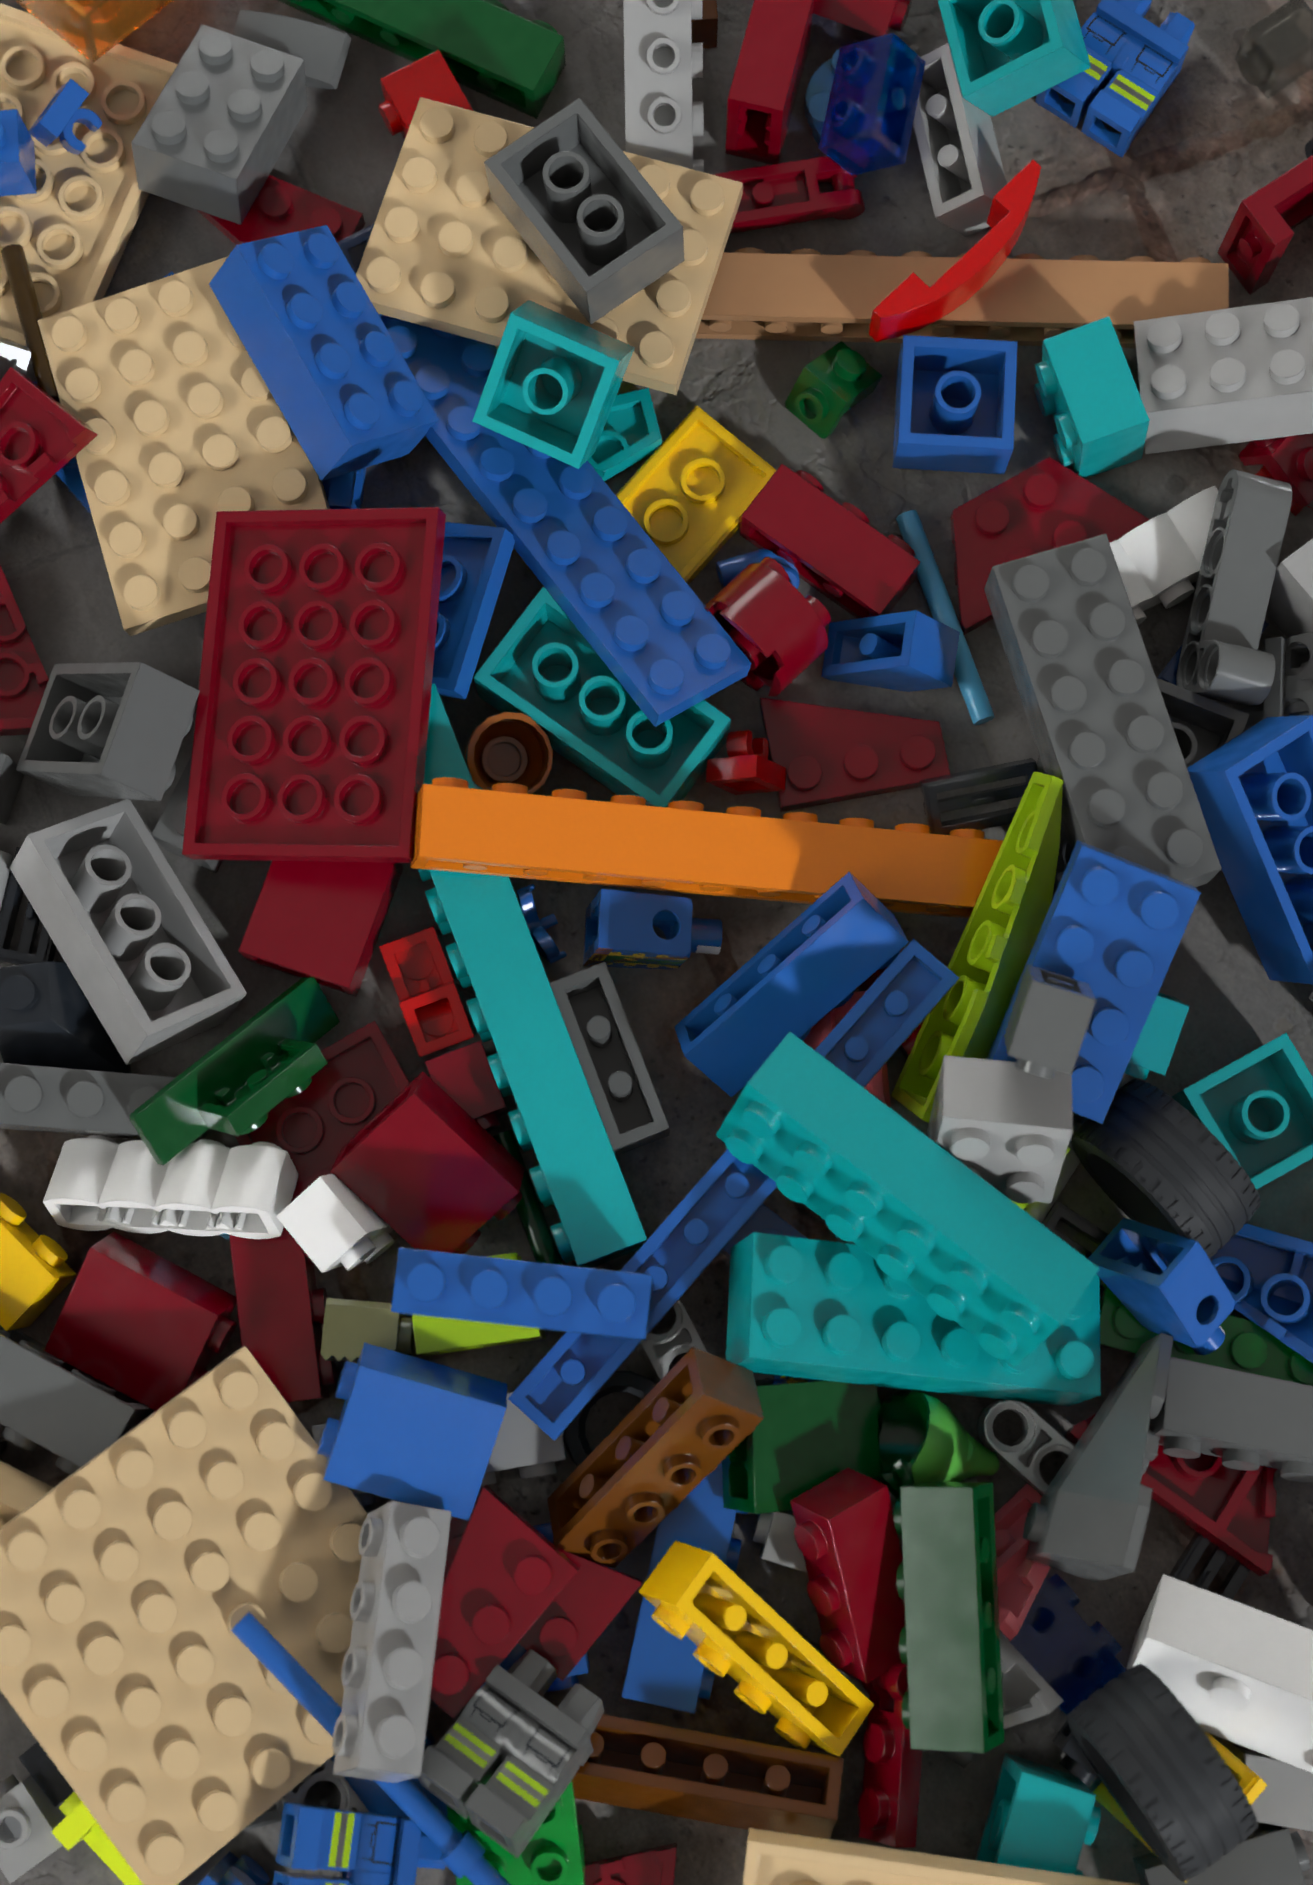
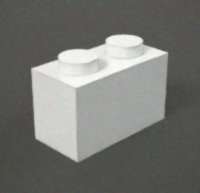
(335, 1225)

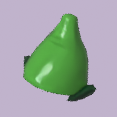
(927, 1444)

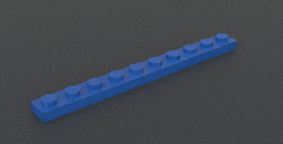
(729, 1195)

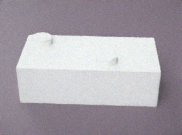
(1232, 1669)

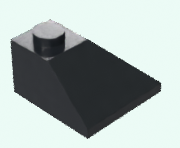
(51, 1021)

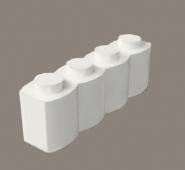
(1165, 554)
(194, 1194)

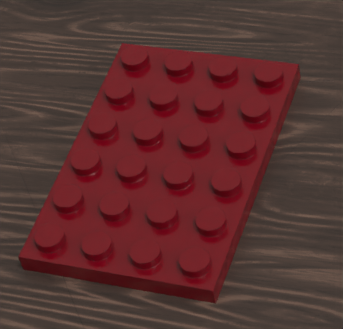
(315, 685)

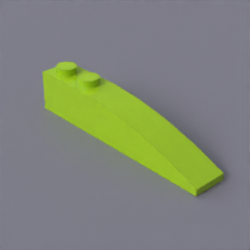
(991, 946)

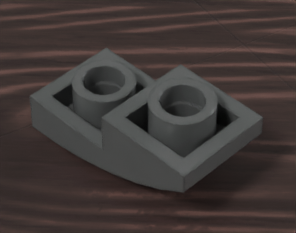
(319, 46)

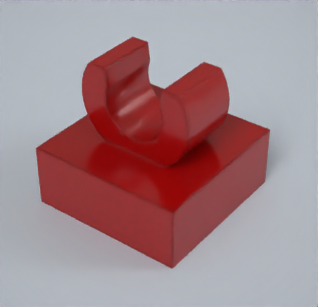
(746, 767)

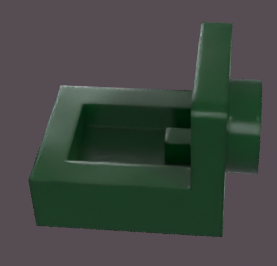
(831, 388)

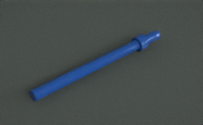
(460, 1850)

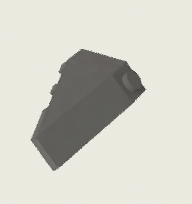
(1095, 1505)

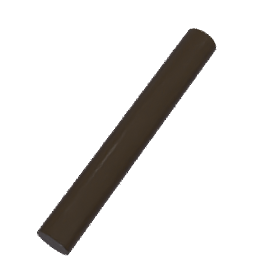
(29, 313)

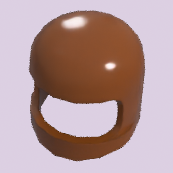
(497, 749)

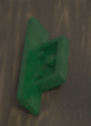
(242, 1075)

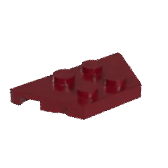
(1025, 517)
(1214, 1500)

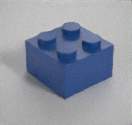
(955, 404)

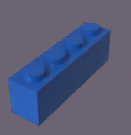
(791, 983)
(522, 1294)
(660, 1664)

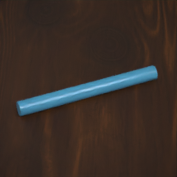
(943, 611)

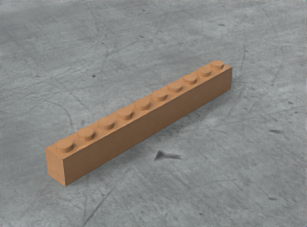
(1024, 301)

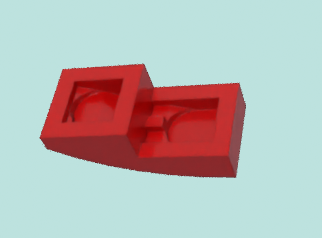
(426, 991)

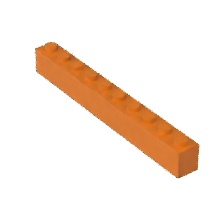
(694, 849)

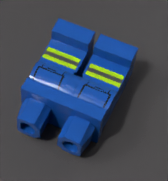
(1137, 62)
(358, 1843)

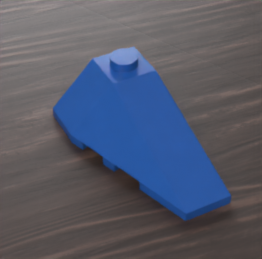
(1271, 1283)

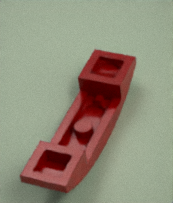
(918, 305)

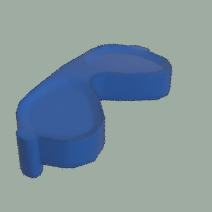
(537, 926)

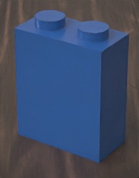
(413, 1430)

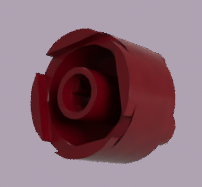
(771, 624)

